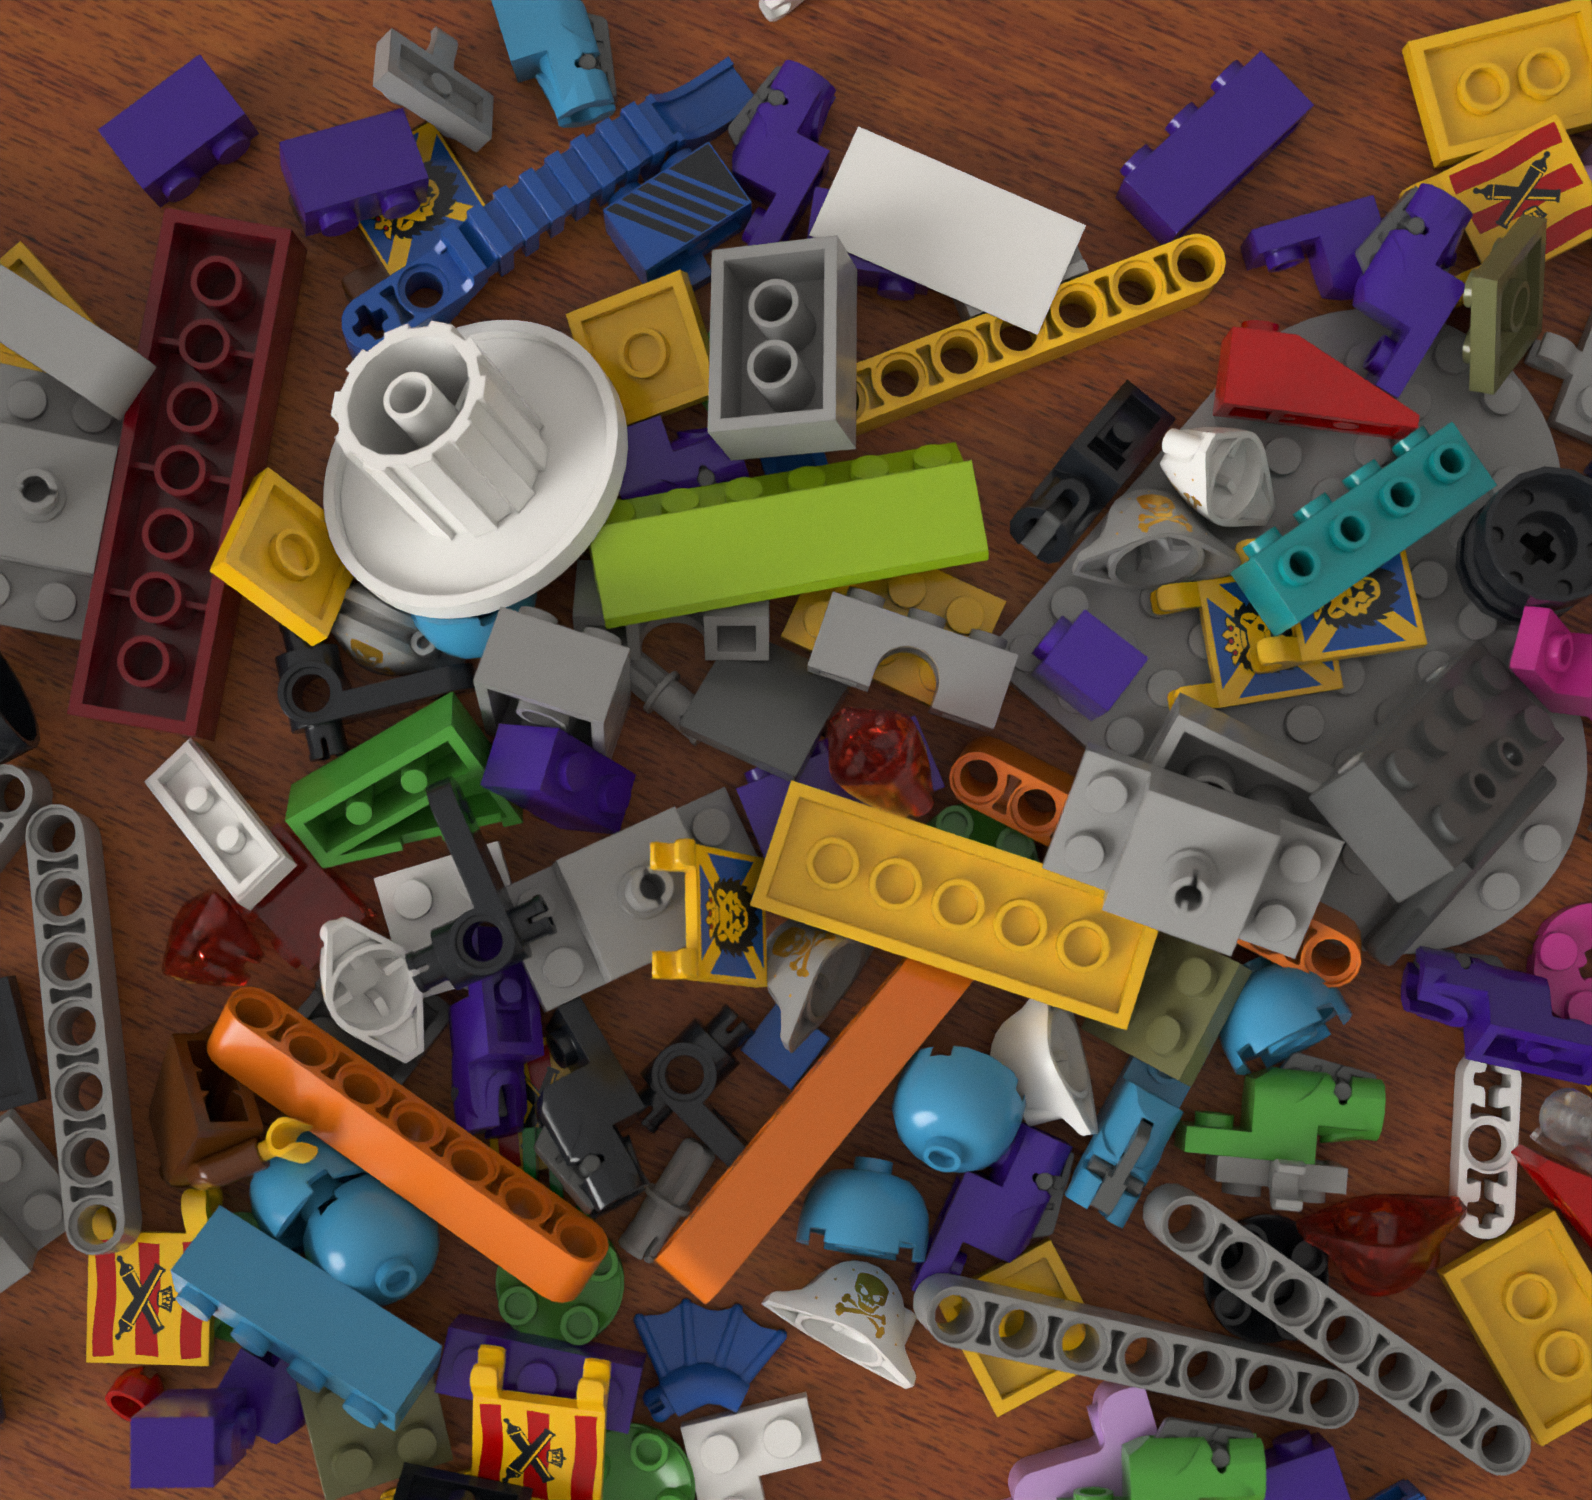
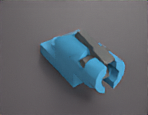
(565, 54)
(1130, 1140)

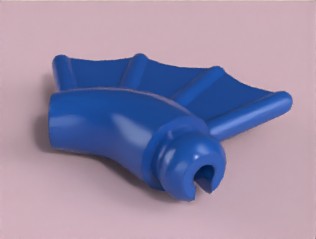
(703, 1357)

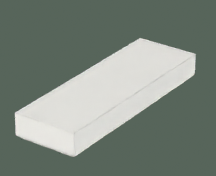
(220, 824)

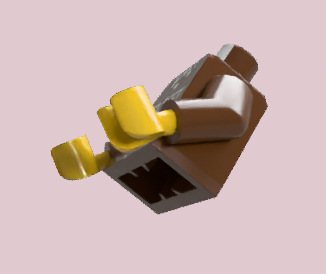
(211, 1123)

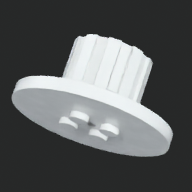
(471, 464)

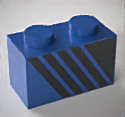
(684, 207)

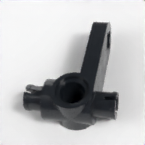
(347, 704)
(452, 951)
(713, 1049)

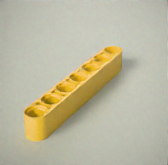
(994, 361)

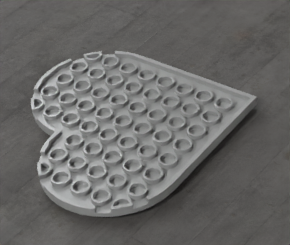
(1304, 463)

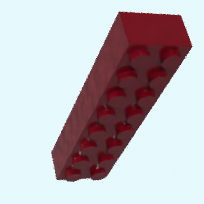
(184, 460)

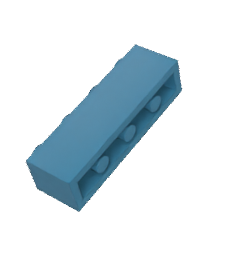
(306, 1319)

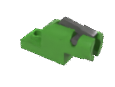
(1288, 1110)
(1189, 1463)

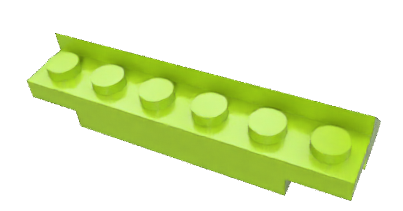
(787, 534)

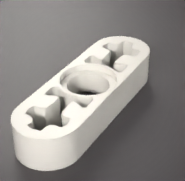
(1463, 1124)

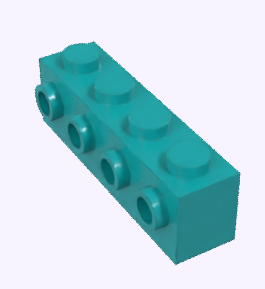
(1363, 528)

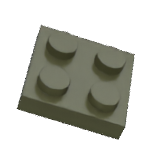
(1505, 304)
(1178, 1007)
(360, 1457)

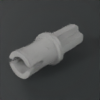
(660, 691)
(667, 1200)

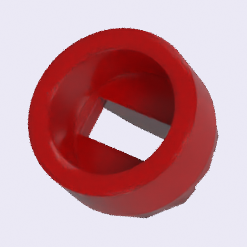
(133, 1392)

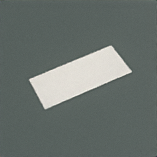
(948, 230)

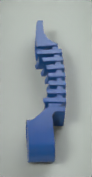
(544, 197)

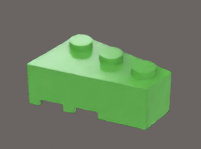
(377, 791)

